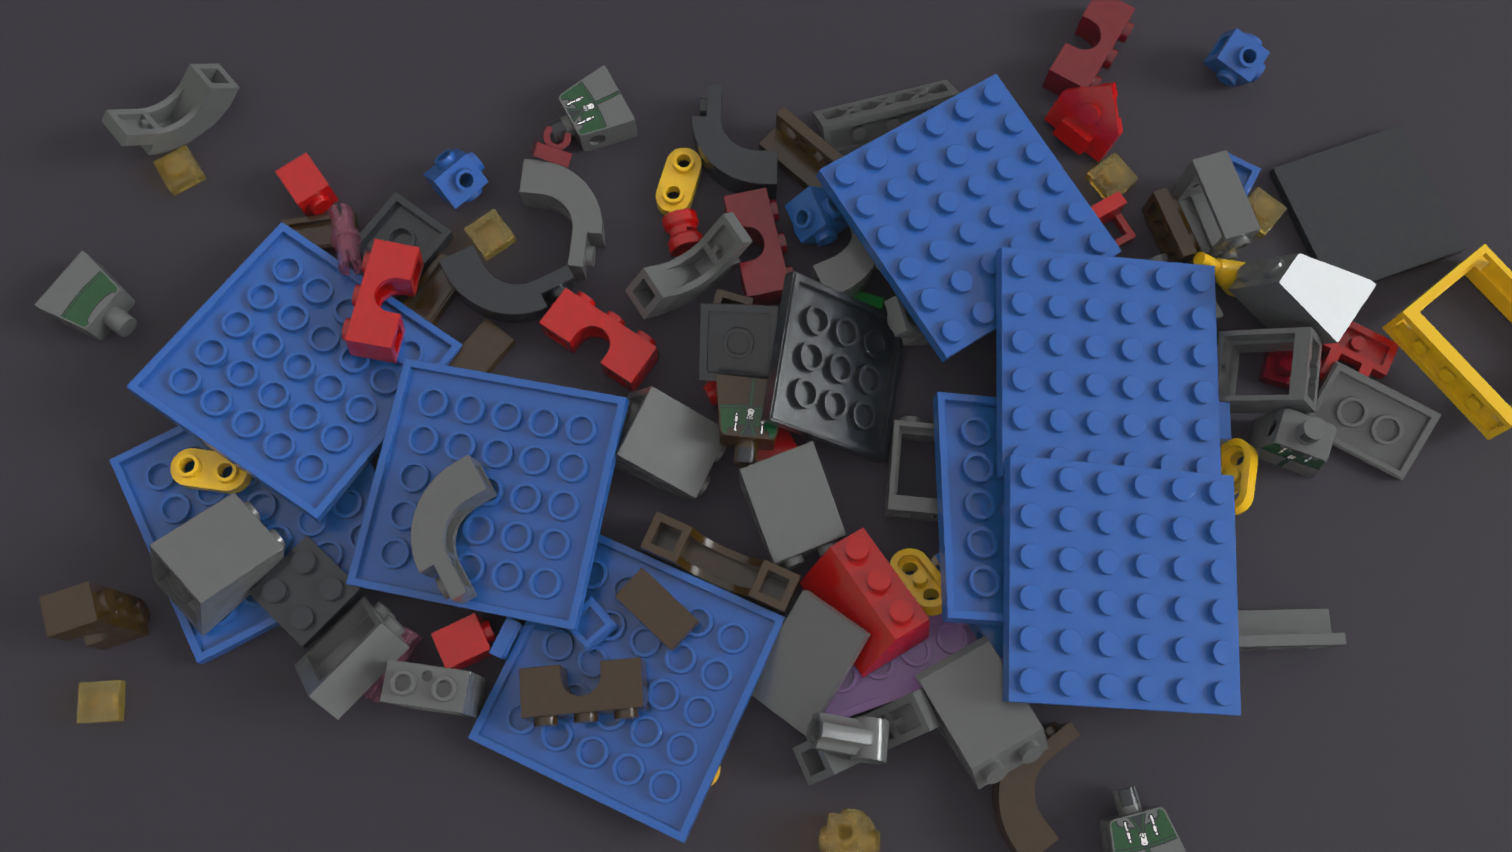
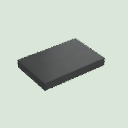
(1373, 420)
(809, 661)

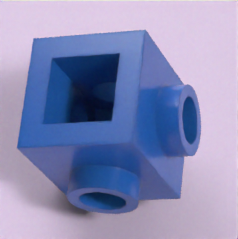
(1237, 58)
(456, 177)
(815, 217)

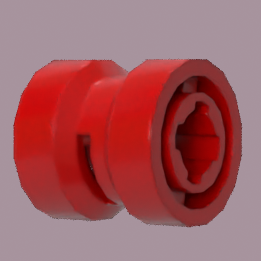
(682, 230)

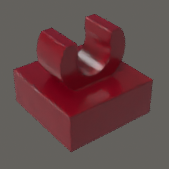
(552, 151)
(1277, 369)

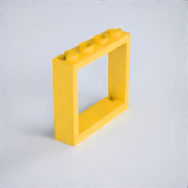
(1441, 360)

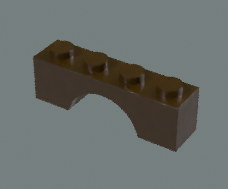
(722, 567)

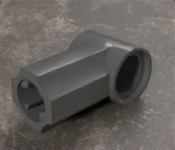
(858, 737)

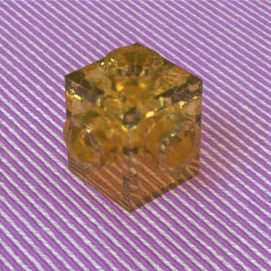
(849, 833)

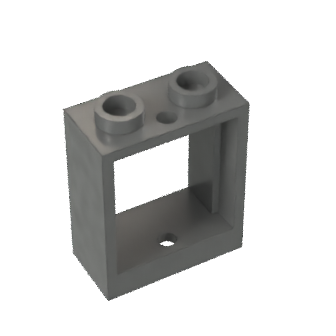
(1216, 206)
(1304, 372)
(901, 505)
(351, 656)
(433, 688)

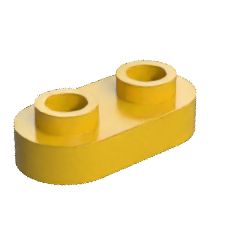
(679, 179)
(208, 472)
(1243, 474)
(924, 582)

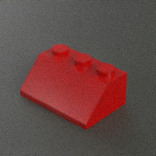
(868, 591)

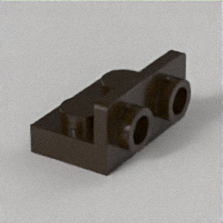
(1170, 227)

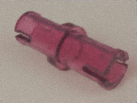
(345, 239)

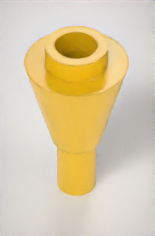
(1224, 269)

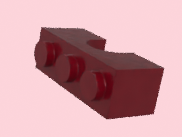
(1102, 27)
(765, 275)

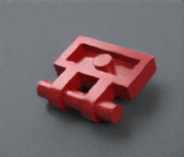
(1362, 349)

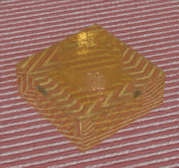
(179, 170)
(1111, 176)
(1266, 210)
(490, 234)
(101, 702)

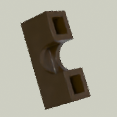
(97, 613)
(548, 698)

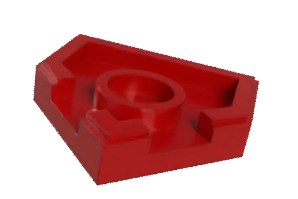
(1087, 119)

